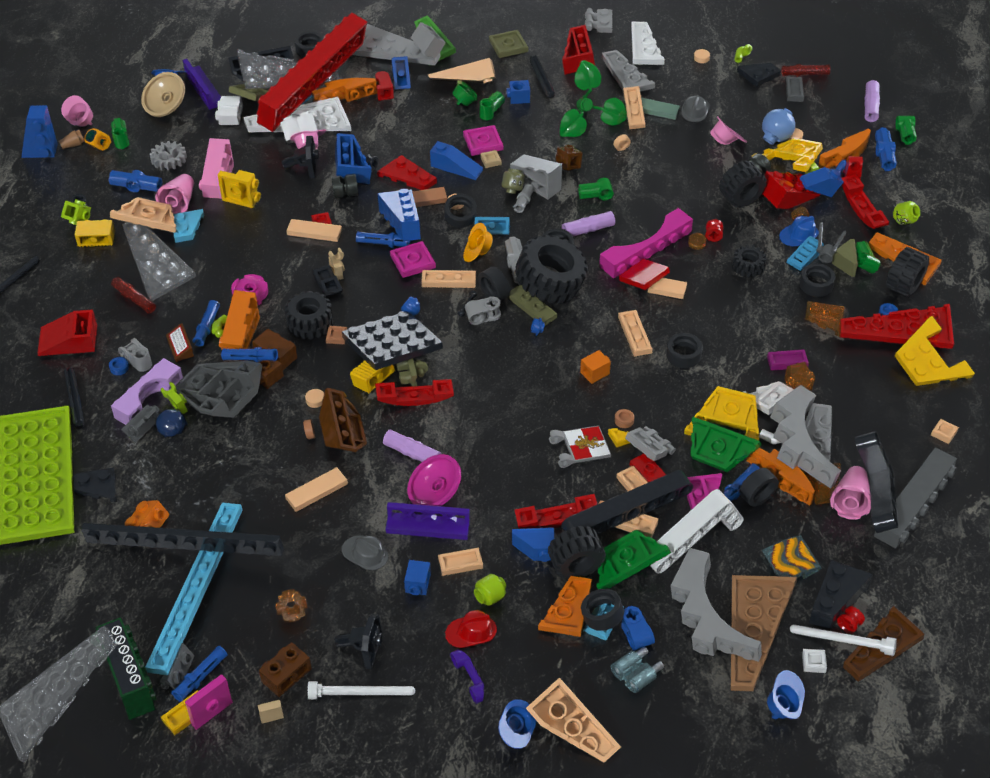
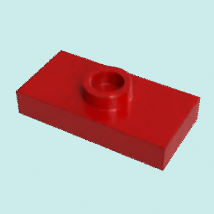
(647, 468)

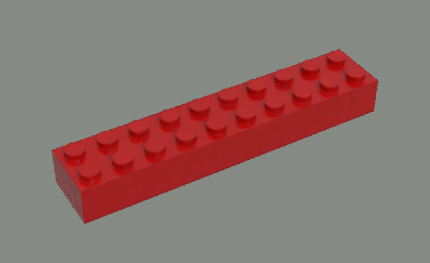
(311, 72)

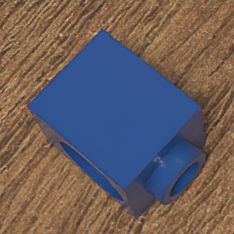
(518, 92)
(417, 577)

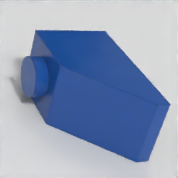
(400, 72)
(822, 181)
(533, 542)

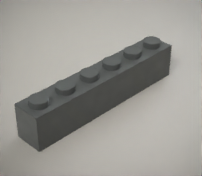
(918, 494)

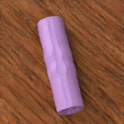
(872, 101)
(590, 224)
(408, 446)

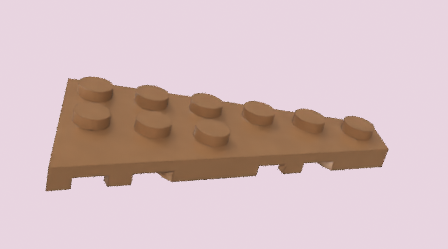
(757, 613)

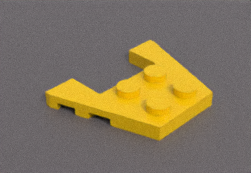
(796, 149)
(923, 361)
(731, 410)

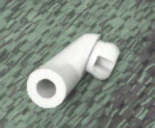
(768, 436)

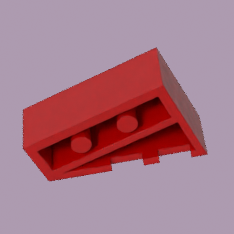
(577, 49)

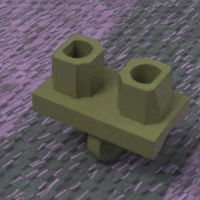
(413, 369)

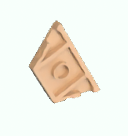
(146, 213)

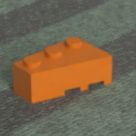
(240, 321)

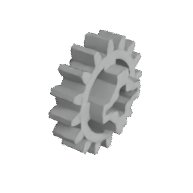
(168, 155)

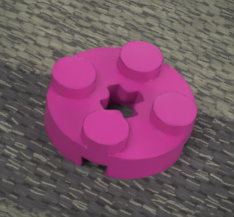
(253, 281)

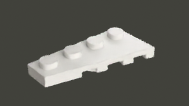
(644, 46)

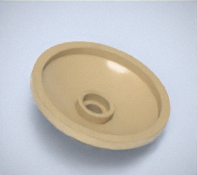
(163, 94)

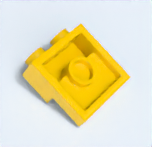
(239, 188)

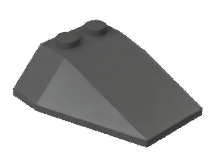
(221, 387)

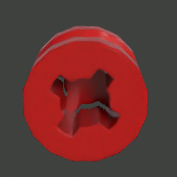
(714, 230)
(850, 619)

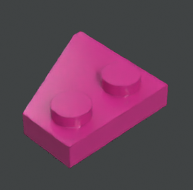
(702, 487)

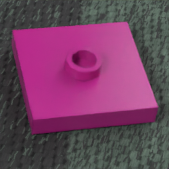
(483, 140)
(412, 259)
(208, 701)

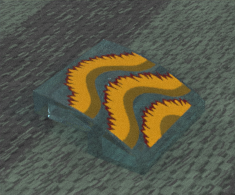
(792, 558)

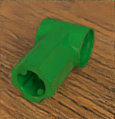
(490, 105)
(906, 127)
(119, 133)
(600, 189)
(866, 258)

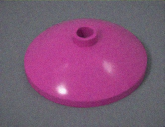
(434, 481)

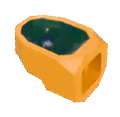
(97, 139)

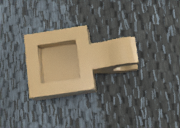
(336, 264)

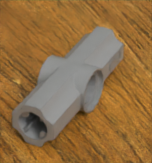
(513, 249)

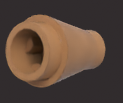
(72, 139)

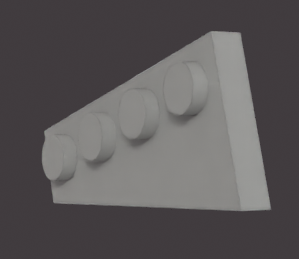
(625, 73)
(819, 427)

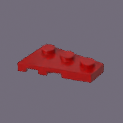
(408, 172)

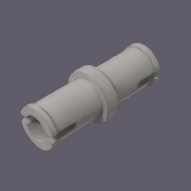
(523, 198)

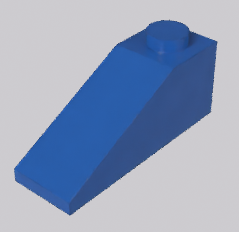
(452, 160)

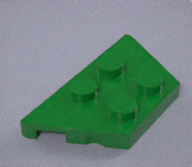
(720, 446)
(628, 557)

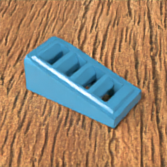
(809, 244)

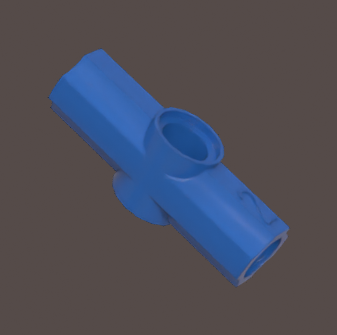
(885, 149)
(135, 181)

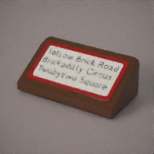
(179, 343)

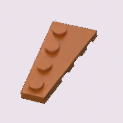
(891, 248)

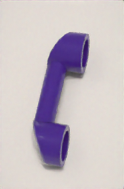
(461, 659)

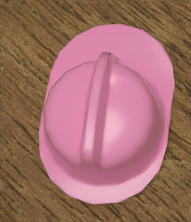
(77, 111)
(724, 134)
(300, 137)

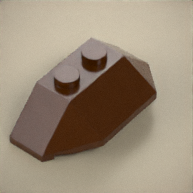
(341, 422)

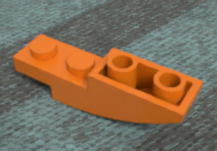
(346, 89)
(850, 146)
(790, 480)

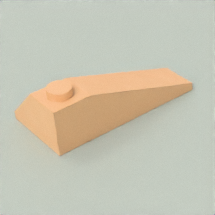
(472, 72)
(568, 718)

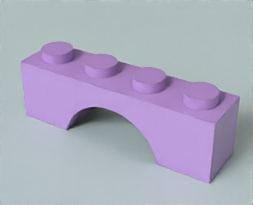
(158, 377)

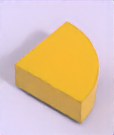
(618, 437)

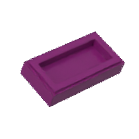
(781, 359)

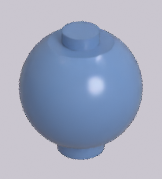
(778, 125)

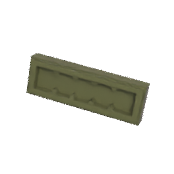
(532, 305)

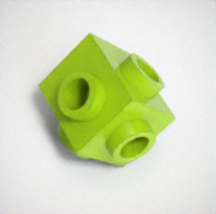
(75, 211)

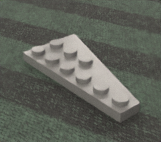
(387, 45)

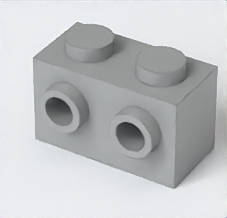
(427, 40)

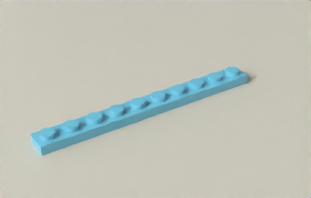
(191, 596)

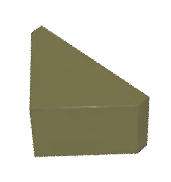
(846, 258)

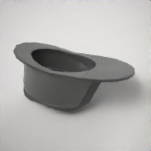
(695, 108)
(365, 552)

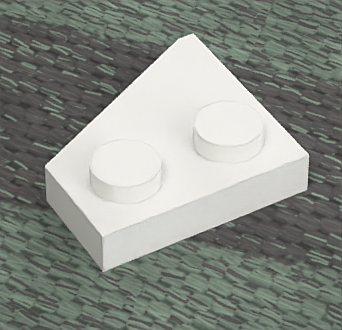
(768, 396)

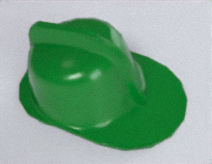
(464, 93)

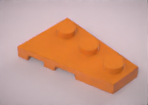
(566, 613)

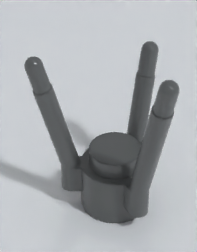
(827, 252)

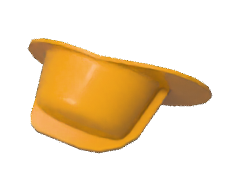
(478, 242)

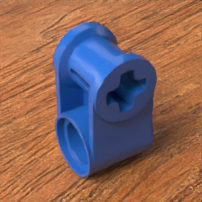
(636, 628)

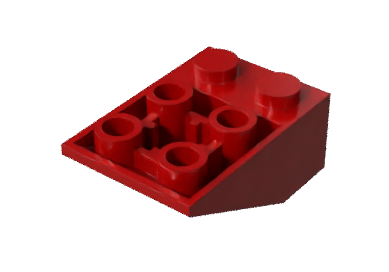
(786, 190)
(69, 334)

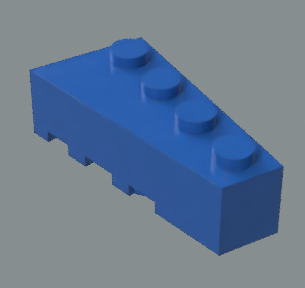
(401, 212)

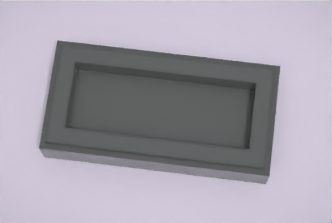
(794, 89)

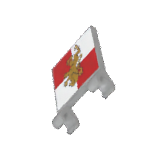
(582, 444)

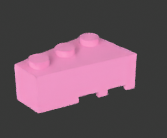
(218, 158)

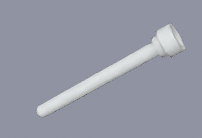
(886, 645)
(317, 690)

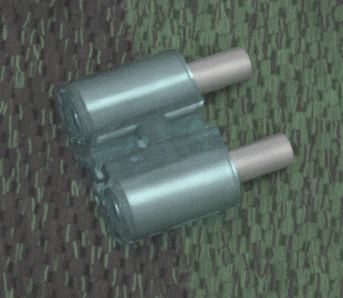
(634, 671)

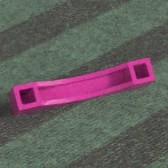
(621, 258)

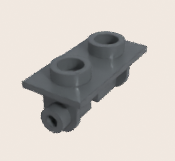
(141, 422)
(179, 668)

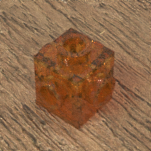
(799, 375)
(291, 613)

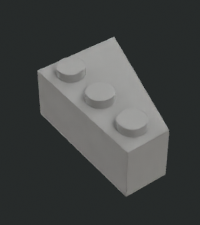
(541, 174)

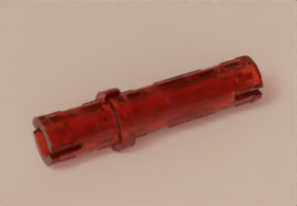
(799, 70)
(128, 291)

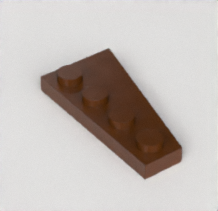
(867, 660)

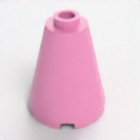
(176, 193)
(852, 494)

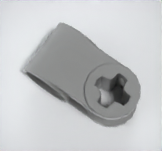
(481, 310)
(136, 355)

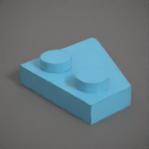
(187, 224)

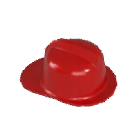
(471, 630)

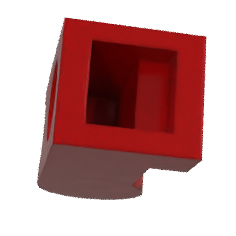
(384, 86)
(853, 166)

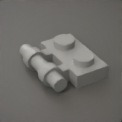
(601, 20)
(650, 443)

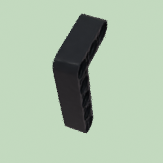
(881, 480)

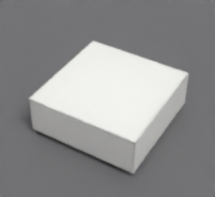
(814, 660)

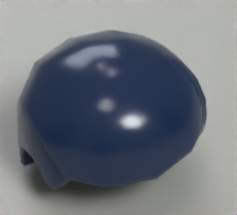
(171, 422)

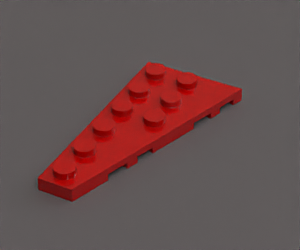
(900, 326)

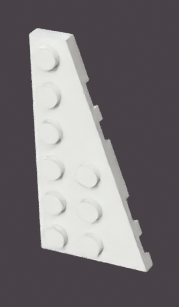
(327, 115)

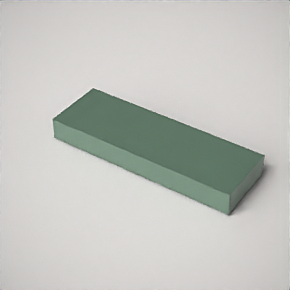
(660, 108)

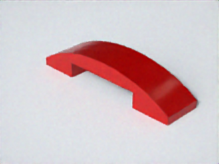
(861, 204)
(414, 395)
(554, 516)

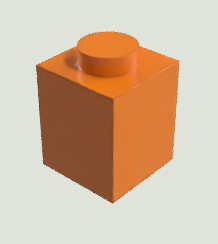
(595, 366)

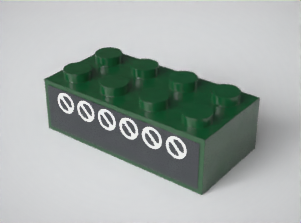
(129, 671)

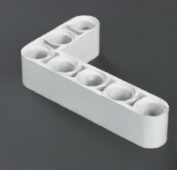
(695, 525)

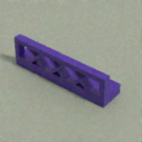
(202, 84)
(428, 523)

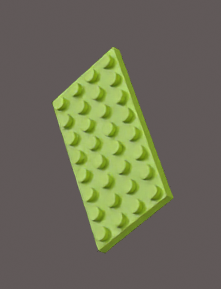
(36, 475)

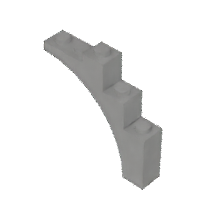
(797, 445)
(697, 612)

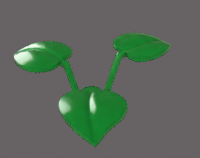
(613, 113)

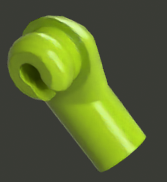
(742, 52)
(217, 326)

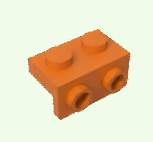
(148, 515)

